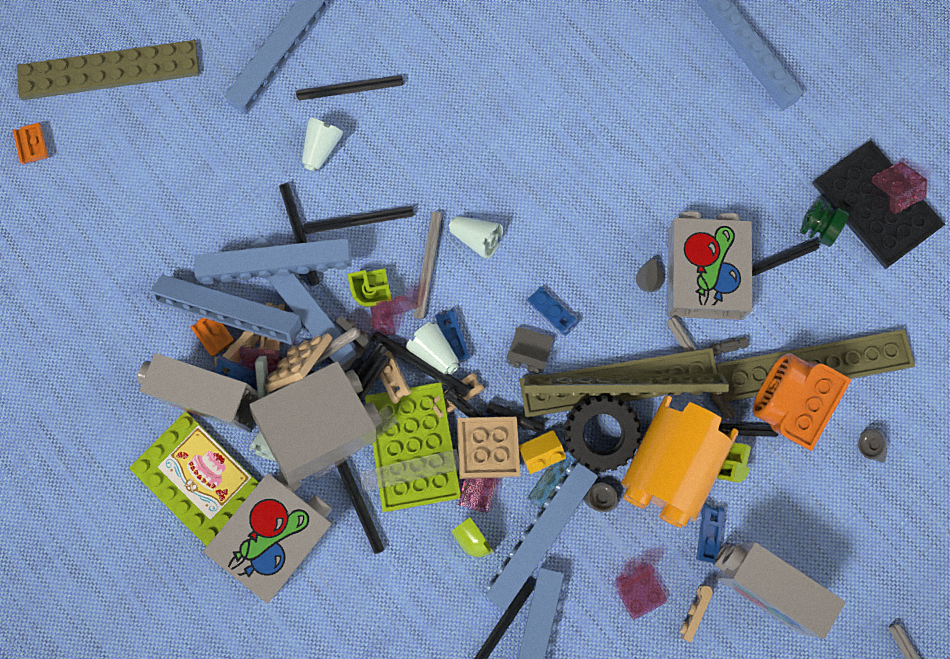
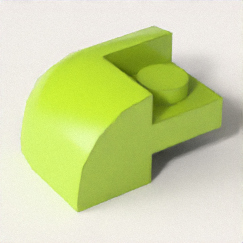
(369, 287)
(735, 465)
(471, 539)

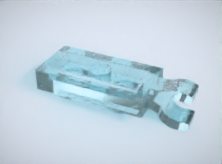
(547, 483)

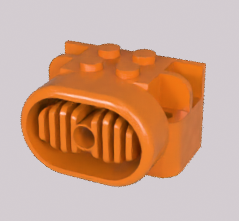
(799, 398)

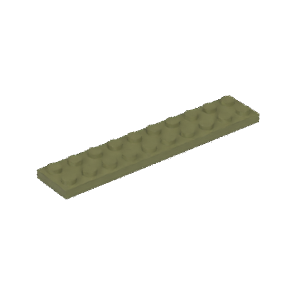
(107, 70)
(849, 357)
(688, 362)
(625, 383)

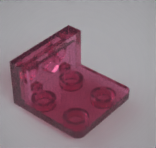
(902, 185)
(383, 311)
(640, 591)

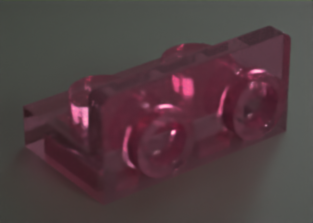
(250, 355)
(477, 493)

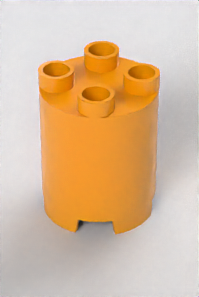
(678, 462)

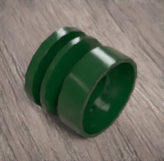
(825, 222)

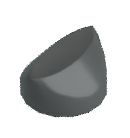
(650, 277)
(873, 445)
(601, 497)

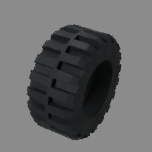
(610, 458)

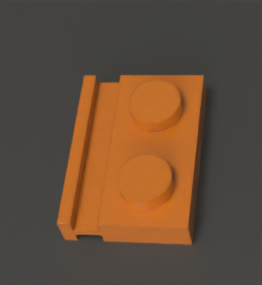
(30, 143)
(212, 335)

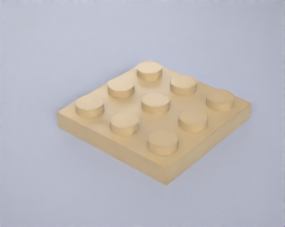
(297, 362)
(488, 447)

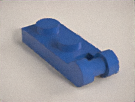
(552, 311)
(453, 334)
(236, 371)
(710, 533)

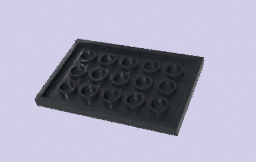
(879, 229)

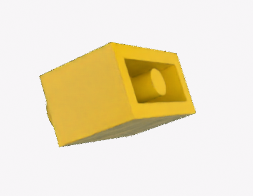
(541, 452)

